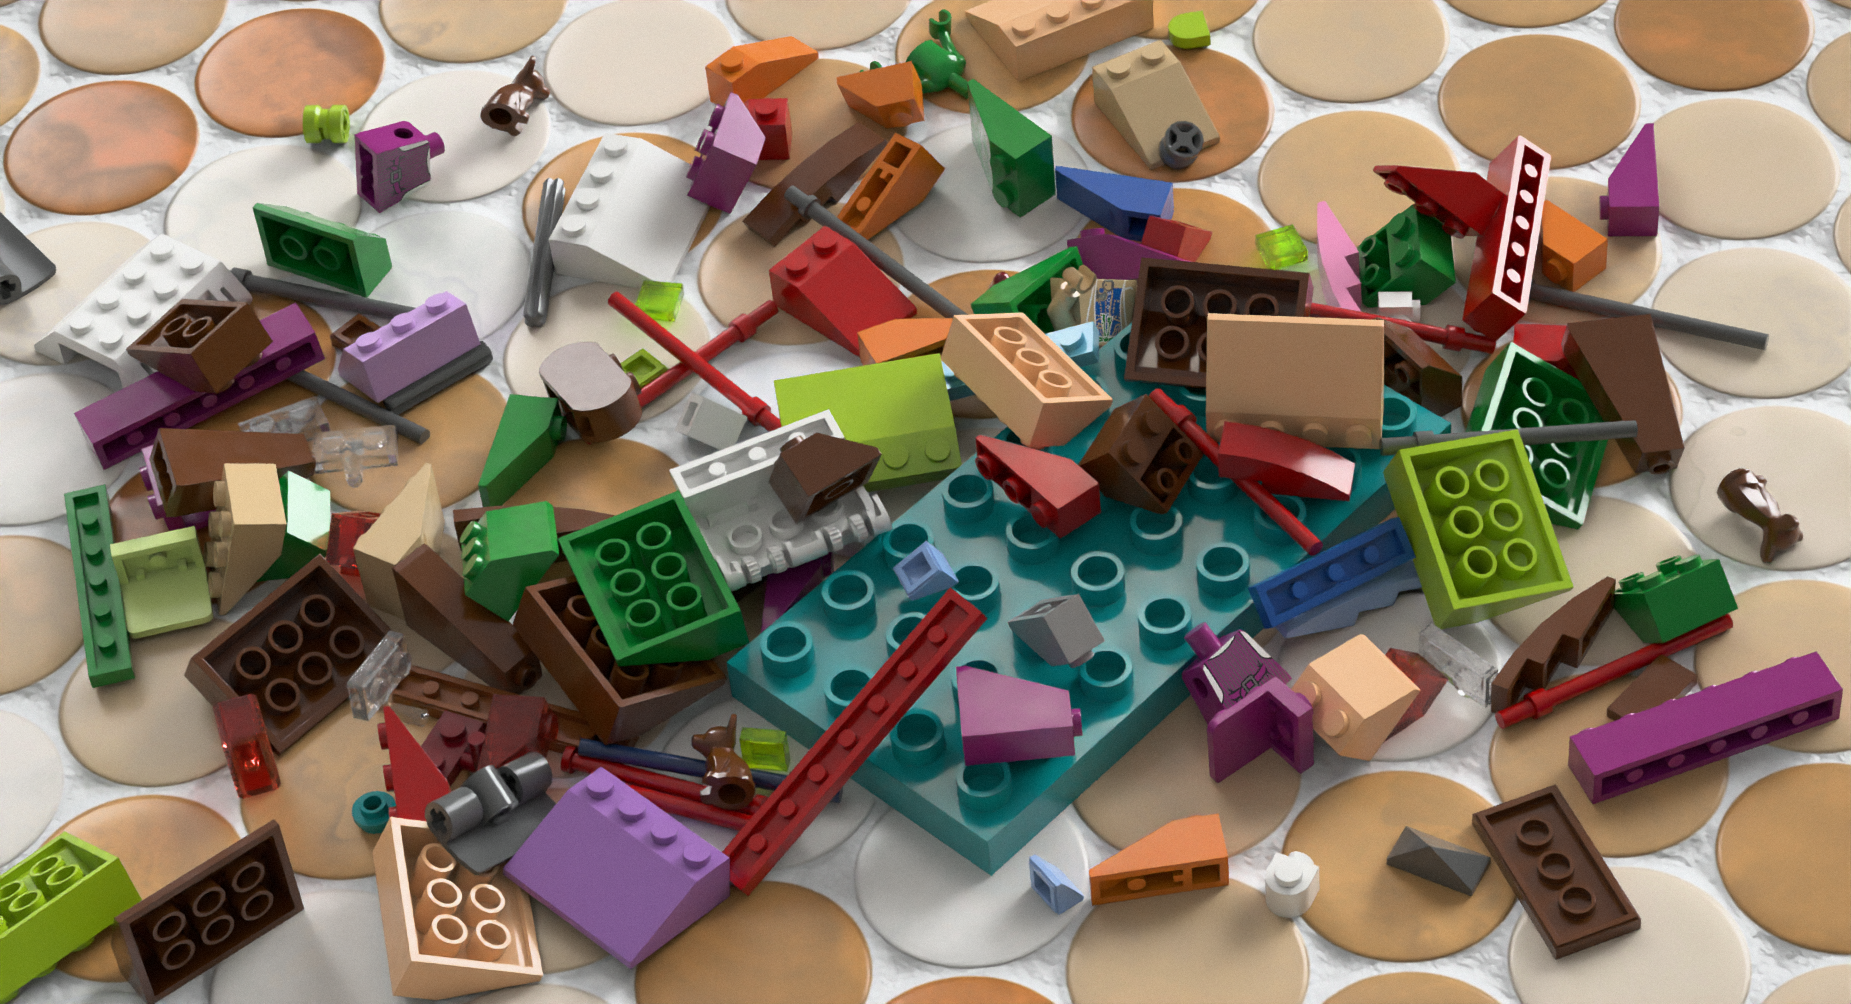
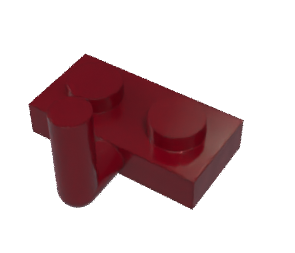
(455, 745)

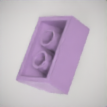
(409, 347)

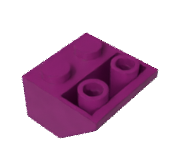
(726, 155)

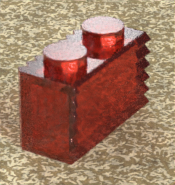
(246, 746)

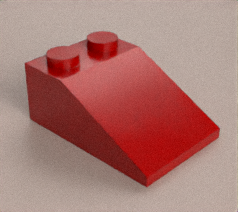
(836, 289)

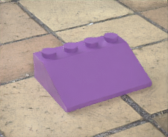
(620, 868)

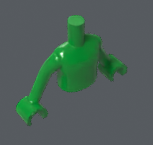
(935, 65)

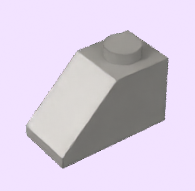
(1059, 630)

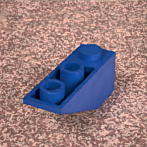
(1115, 200)

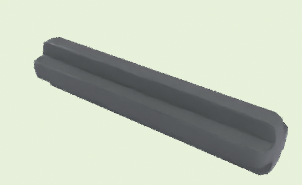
(439, 379)

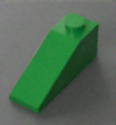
(521, 446)

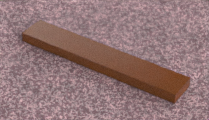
(473, 700)

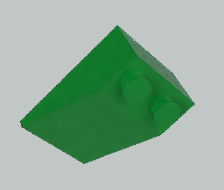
(1011, 151)
(1028, 290)

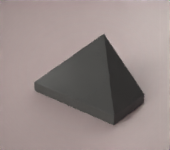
(1438, 861)

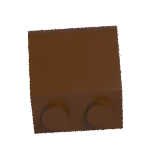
(820, 472)

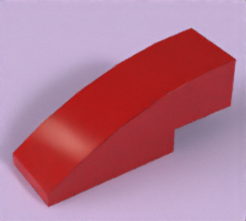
(1284, 463)

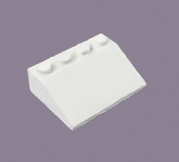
(628, 216)

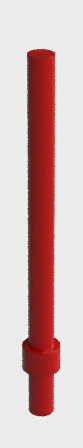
(739, 330)
(1451, 337)
(754, 408)
(1253, 489)
(1541, 701)

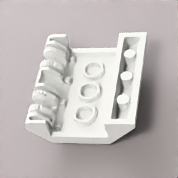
(136, 299)
(747, 521)

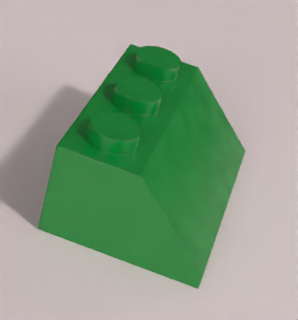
(322, 249)
(508, 553)

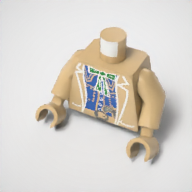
(1084, 299)

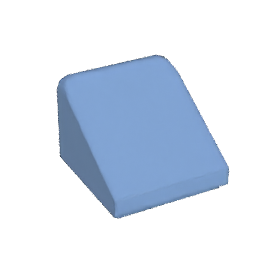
(925, 572)
(1053, 885)

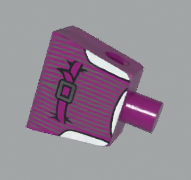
(393, 162)
(1226, 669)

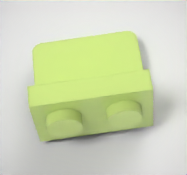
(163, 582)

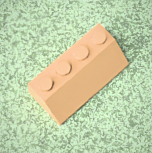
(1023, 377)

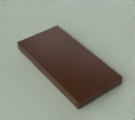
(1556, 872)

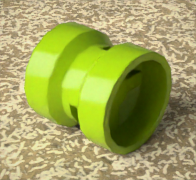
(326, 124)

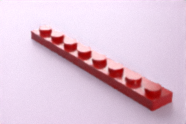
(851, 739)

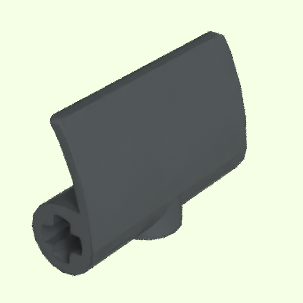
(21, 264)
(492, 812)

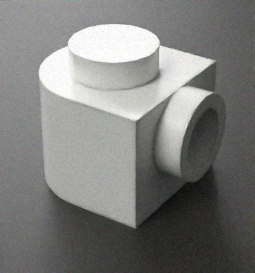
(1399, 306)
(1291, 884)

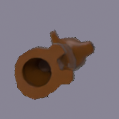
(509, 103)
(1746, 494)
(726, 774)

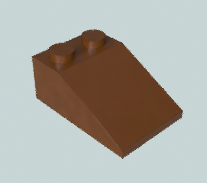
(203, 343)

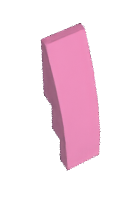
(1337, 262)

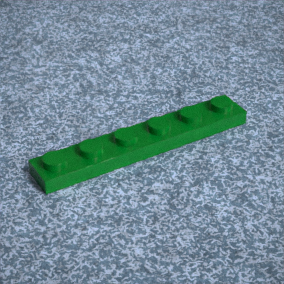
(98, 587)

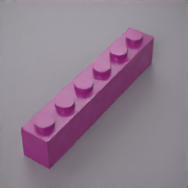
(131, 417)
(1704, 727)

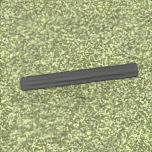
(542, 263)

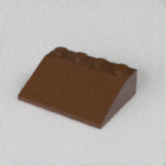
(1174, 306)
(292, 652)
(611, 697)
(206, 914)

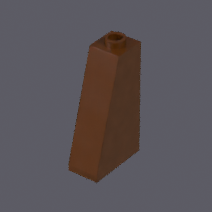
(1627, 381)
(192, 460)
(459, 626)

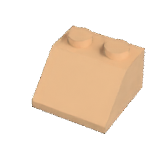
(1356, 697)

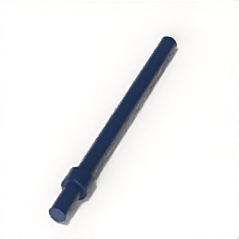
(671, 763)

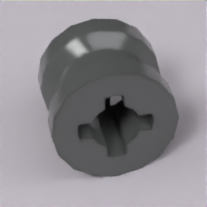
(1184, 136)

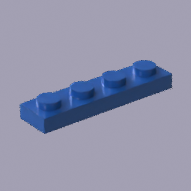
(1331, 573)

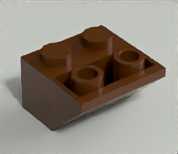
(1419, 371)
(1141, 457)

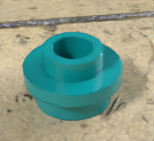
(372, 811)

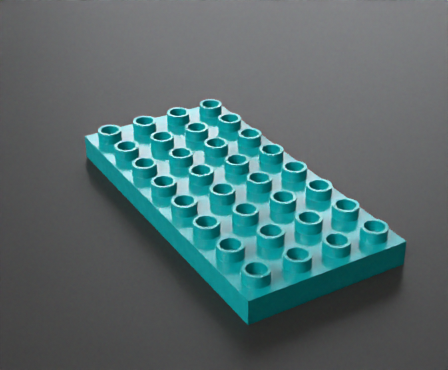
(1135, 571)

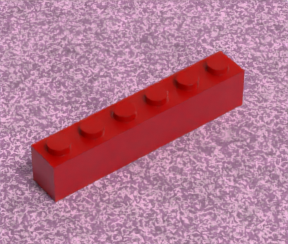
(1507, 250)

